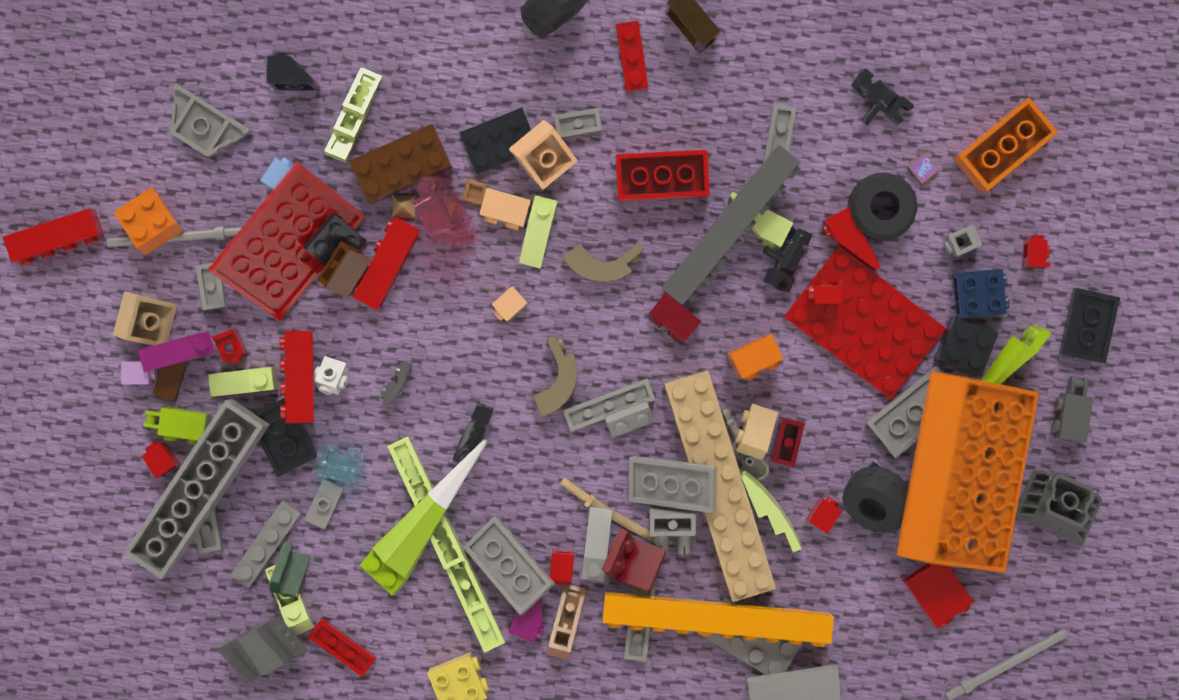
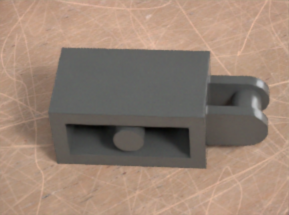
(1073, 412)

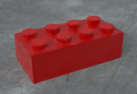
(662, 175)

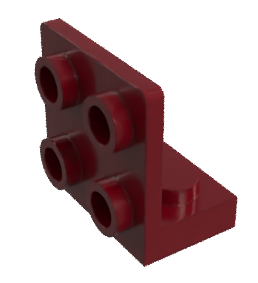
(633, 561)

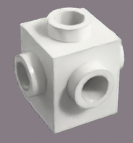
(331, 376)

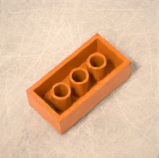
(1005, 145)

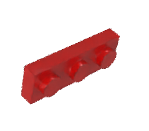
(632, 56)
(342, 647)

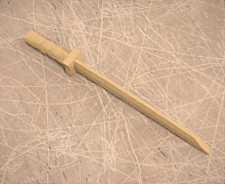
(618, 518)

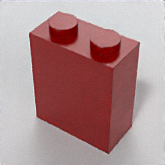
(938, 593)

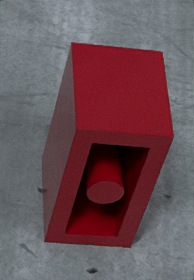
(674, 318)
(787, 441)

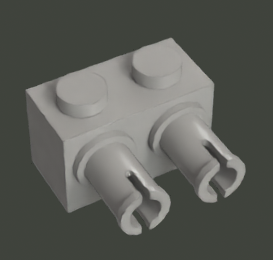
(672, 522)

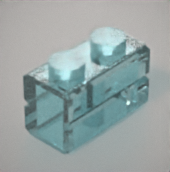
(339, 465)

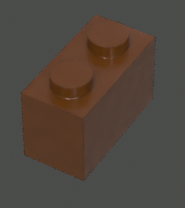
(344, 269)

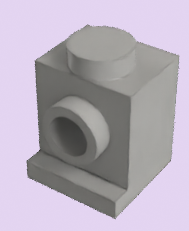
(969, 237)

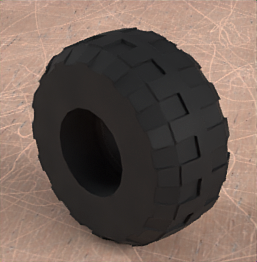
(548, 15)
(903, 200)
(876, 499)

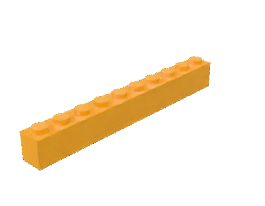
(717, 617)

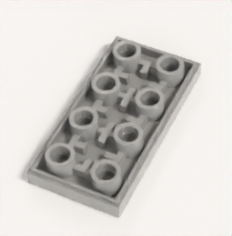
(804, 684)

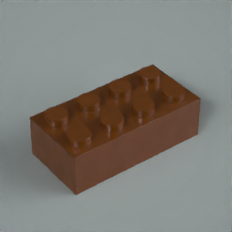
(400, 164)

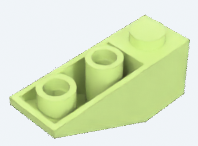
(293, 610)

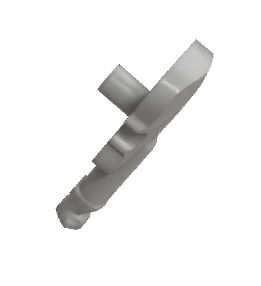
(756, 467)

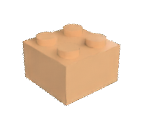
(543, 154)

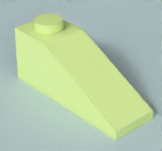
(770, 227)
(538, 231)
(243, 381)

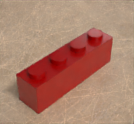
(53, 236)
(387, 263)
(298, 377)

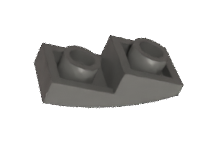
(392, 390)

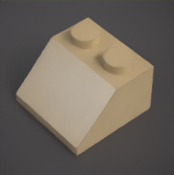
(144, 319)

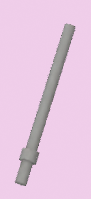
(218, 233)
(967, 686)

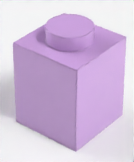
(133, 374)

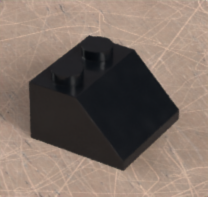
(288, 75)

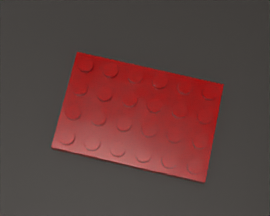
(268, 252)
(873, 329)

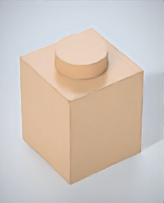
(508, 304)

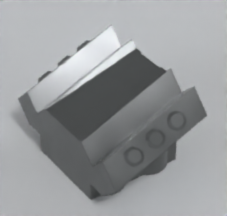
(1059, 505)
(262, 649)

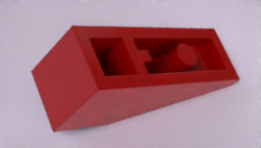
(846, 234)

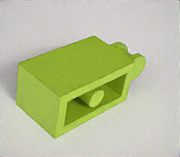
(178, 423)

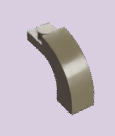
(598, 271)
(560, 391)

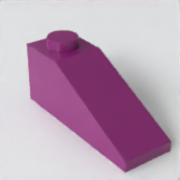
(176, 351)
(530, 624)

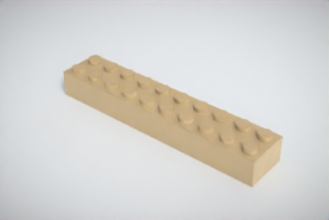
(733, 523)

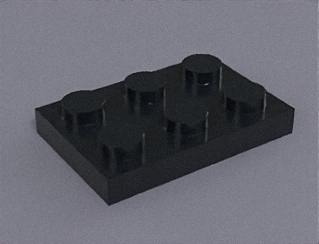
(490, 141)
(1089, 325)
(284, 444)

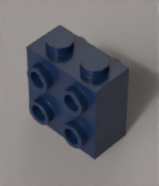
(980, 293)

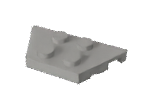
(202, 124)

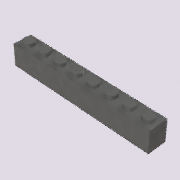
(731, 224)

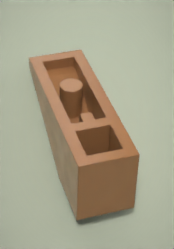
(566, 622)

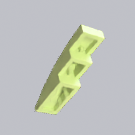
(353, 115)
(766, 505)

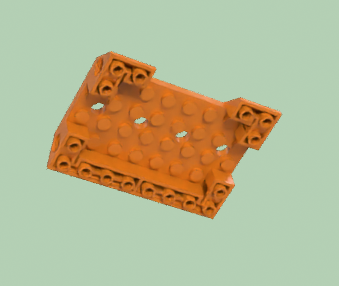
(953, 471)

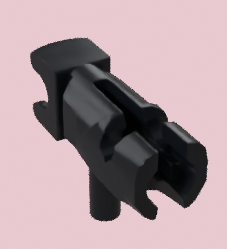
(881, 98)
(786, 259)
(474, 431)

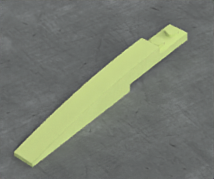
(449, 549)

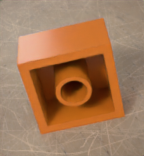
(148, 221)
(755, 356)

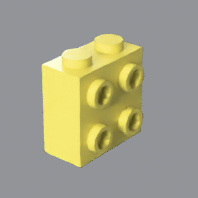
(459, 679)

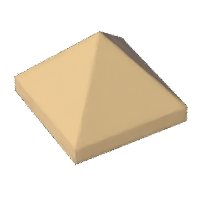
(403, 206)

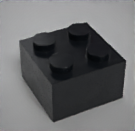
(966, 346)

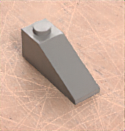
(596, 543)

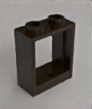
(693, 23)

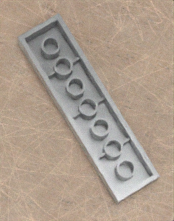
(196, 488)

